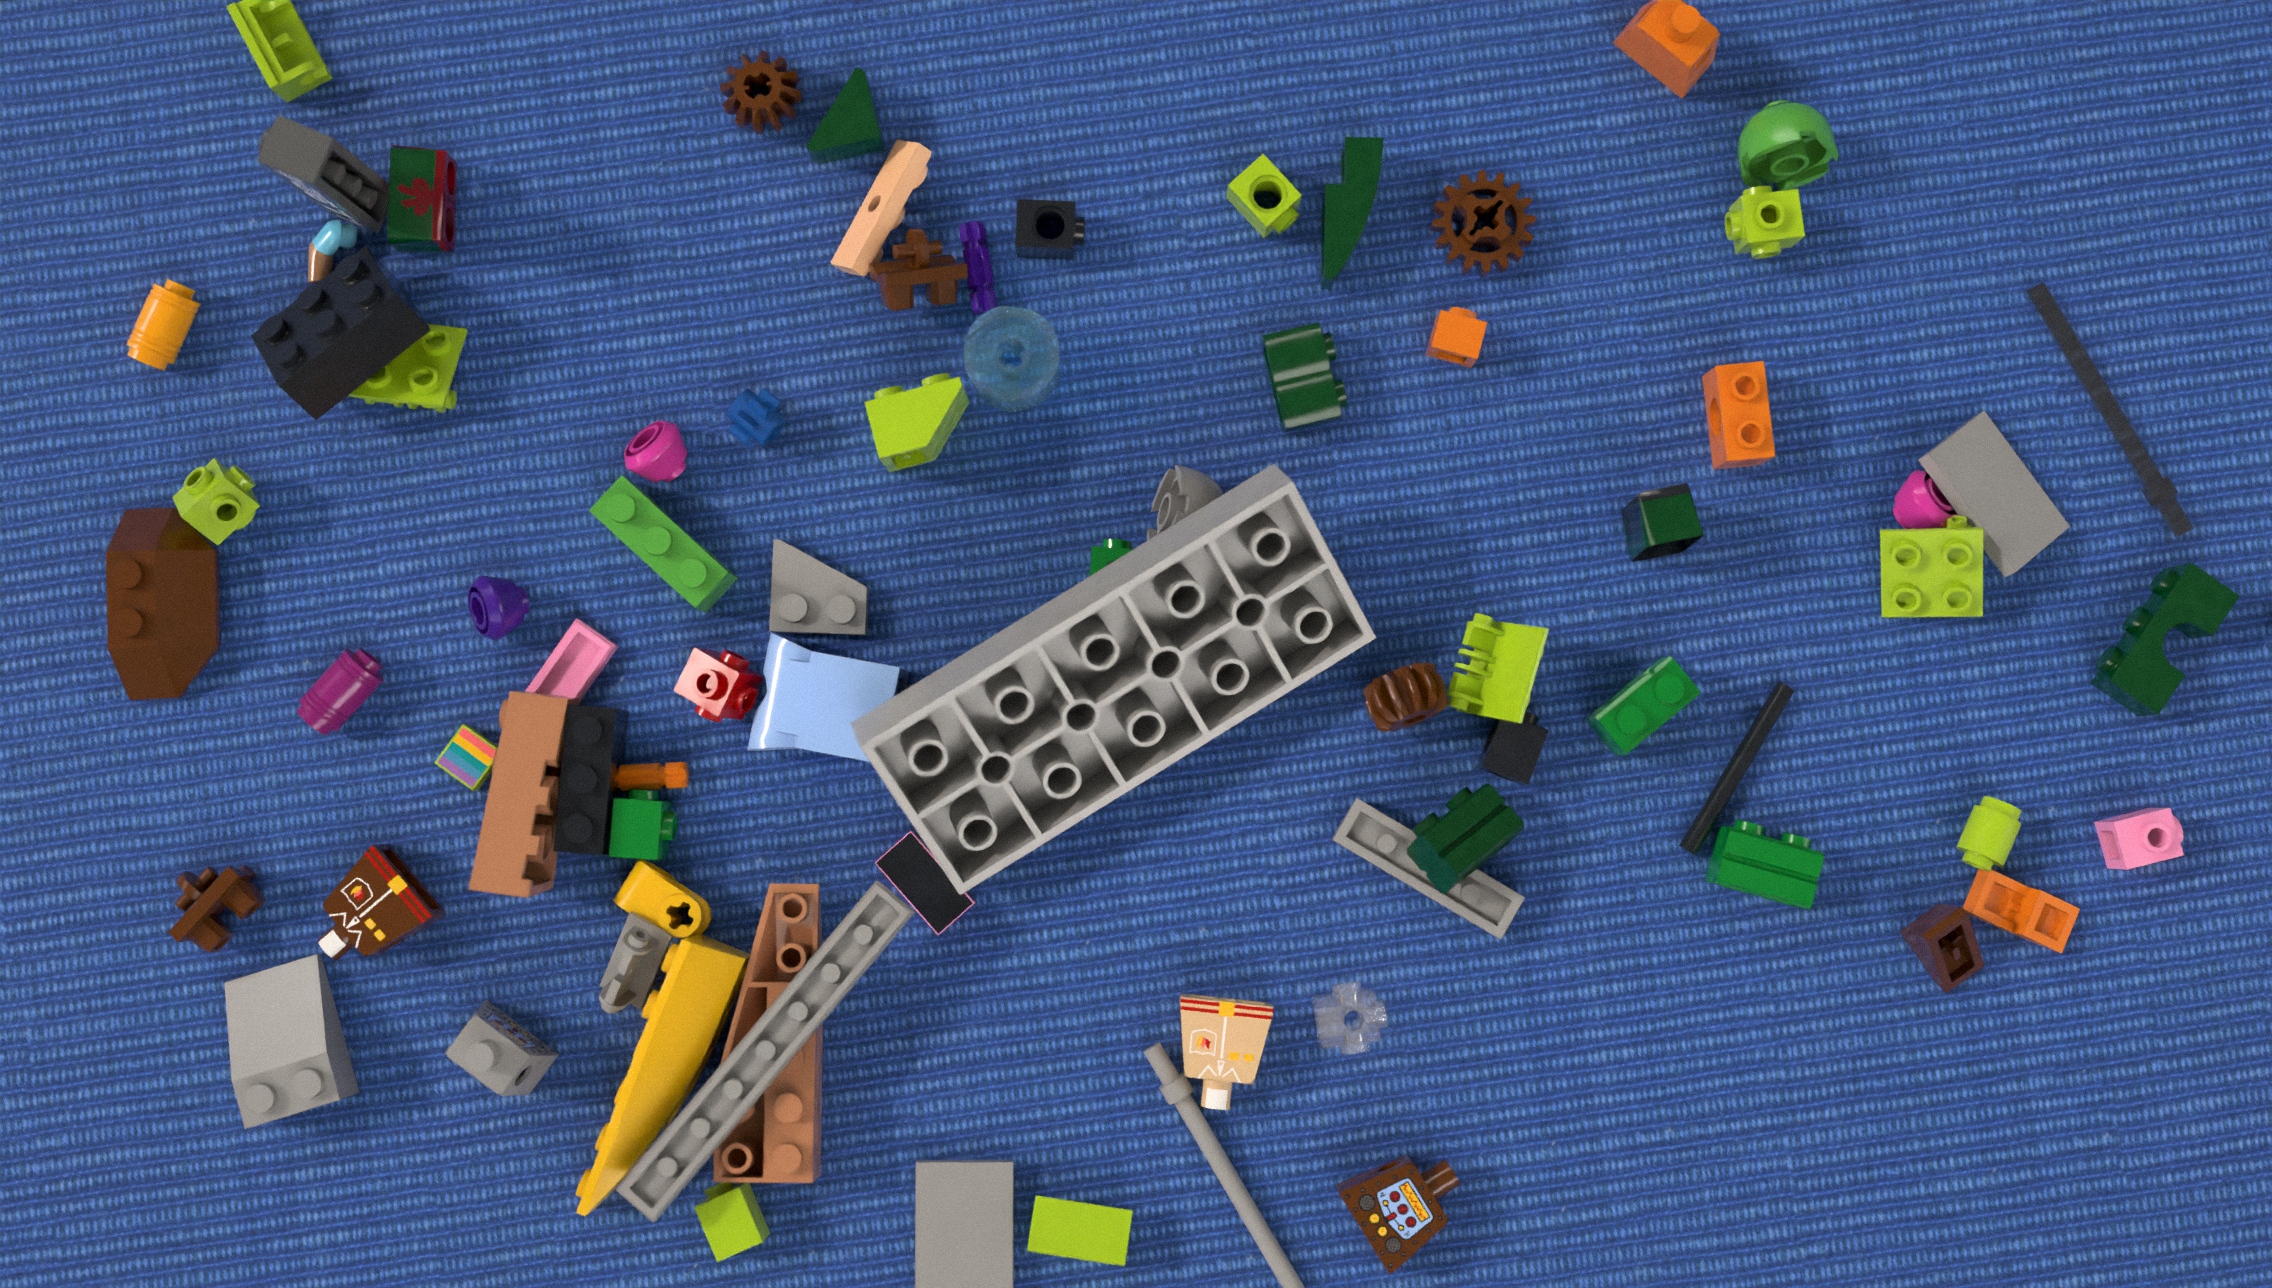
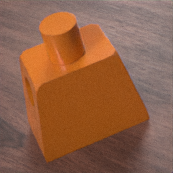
(1670, 43)

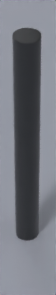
(1736, 768)

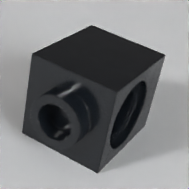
(1033, 214)
(1513, 749)

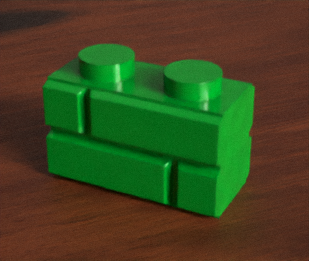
(1643, 705)
(1765, 866)

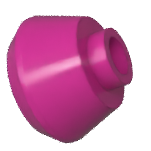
(657, 452)
(1921, 503)

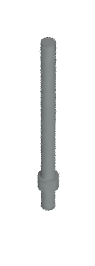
(1178, 1091)

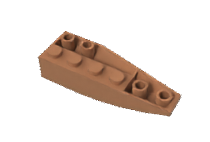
(783, 1128)

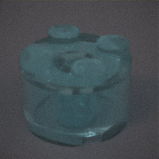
(1019, 332)

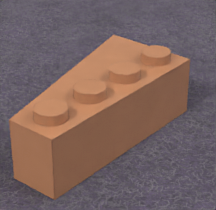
(522, 799)

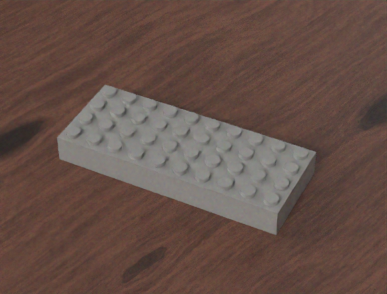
(1115, 679)

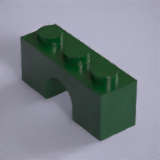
(2136, 668)

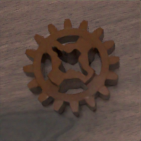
(1469, 210)

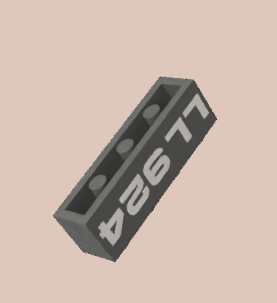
(325, 173)

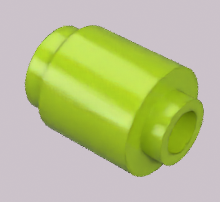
(1989, 834)

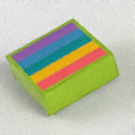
(468, 757)

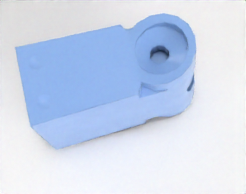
(817, 698)

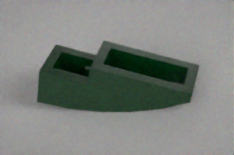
(1348, 204)

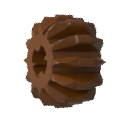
(761, 76)
(1405, 697)

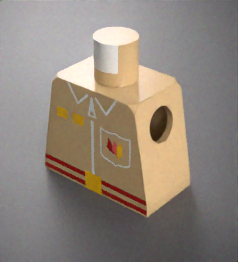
(1222, 1043)

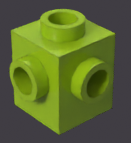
(1765, 221)
(217, 500)

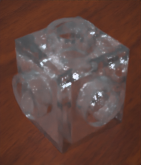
(1330, 1014)

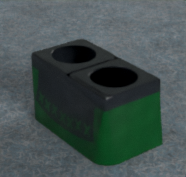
(1661, 522)

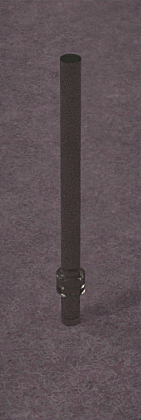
(2157, 489)

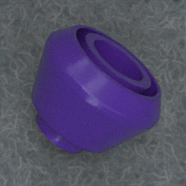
(496, 606)

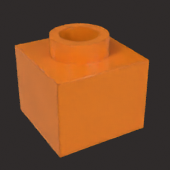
(1456, 337)

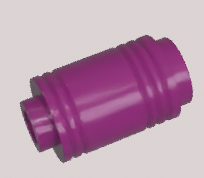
(340, 691)

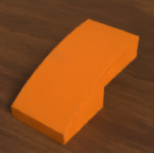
(2021, 910)

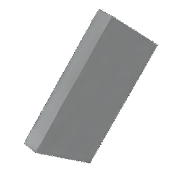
(1994, 492)
(964, 1224)

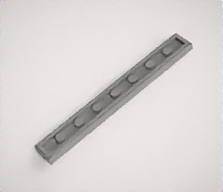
(765, 1051)

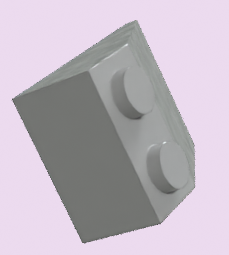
(286, 1042)

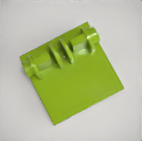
(419, 373)
(1932, 571)
(1499, 669)

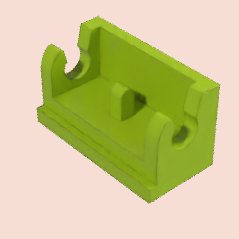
(280, 46)
(1079, 1231)

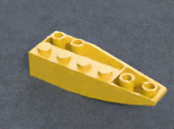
(668, 1059)

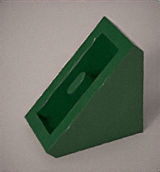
(849, 125)

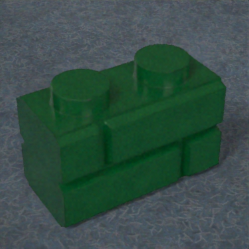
(1464, 837)

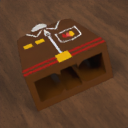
(377, 906)

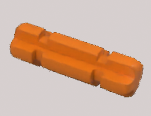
(651, 776)

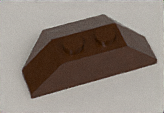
(161, 603)

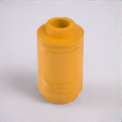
(163, 324)

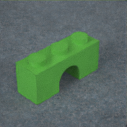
(663, 544)

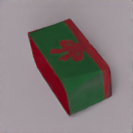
(421, 200)

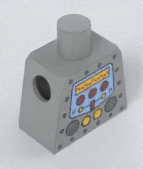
(498, 1050)

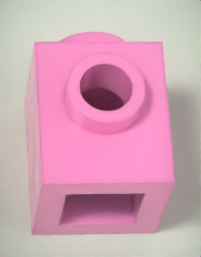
(2140, 838)

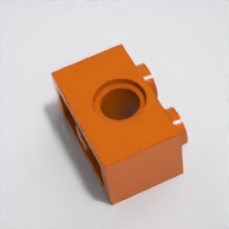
(1738, 415)

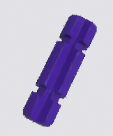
(978, 266)

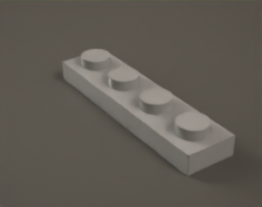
(1385, 843)

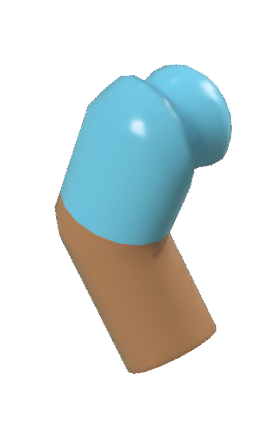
(325, 245)

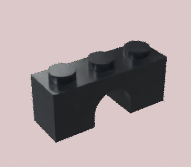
(585, 800)

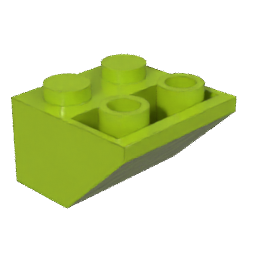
(917, 422)

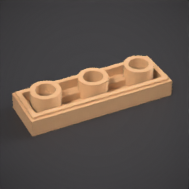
(882, 208)

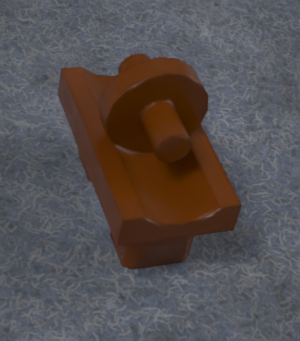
(937, 272)
(201, 921)

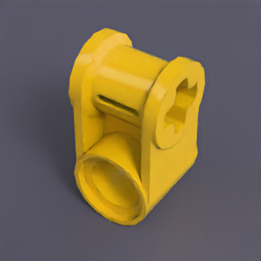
(658, 896)

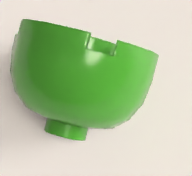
(1785, 146)

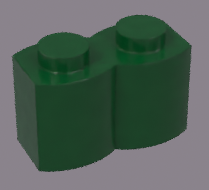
(1303, 377)

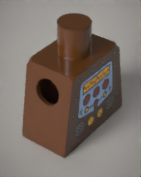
(1398, 1206)

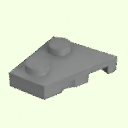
(814, 596)

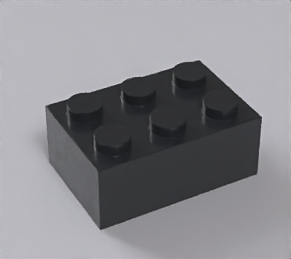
(339, 333)

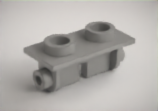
(633, 964)

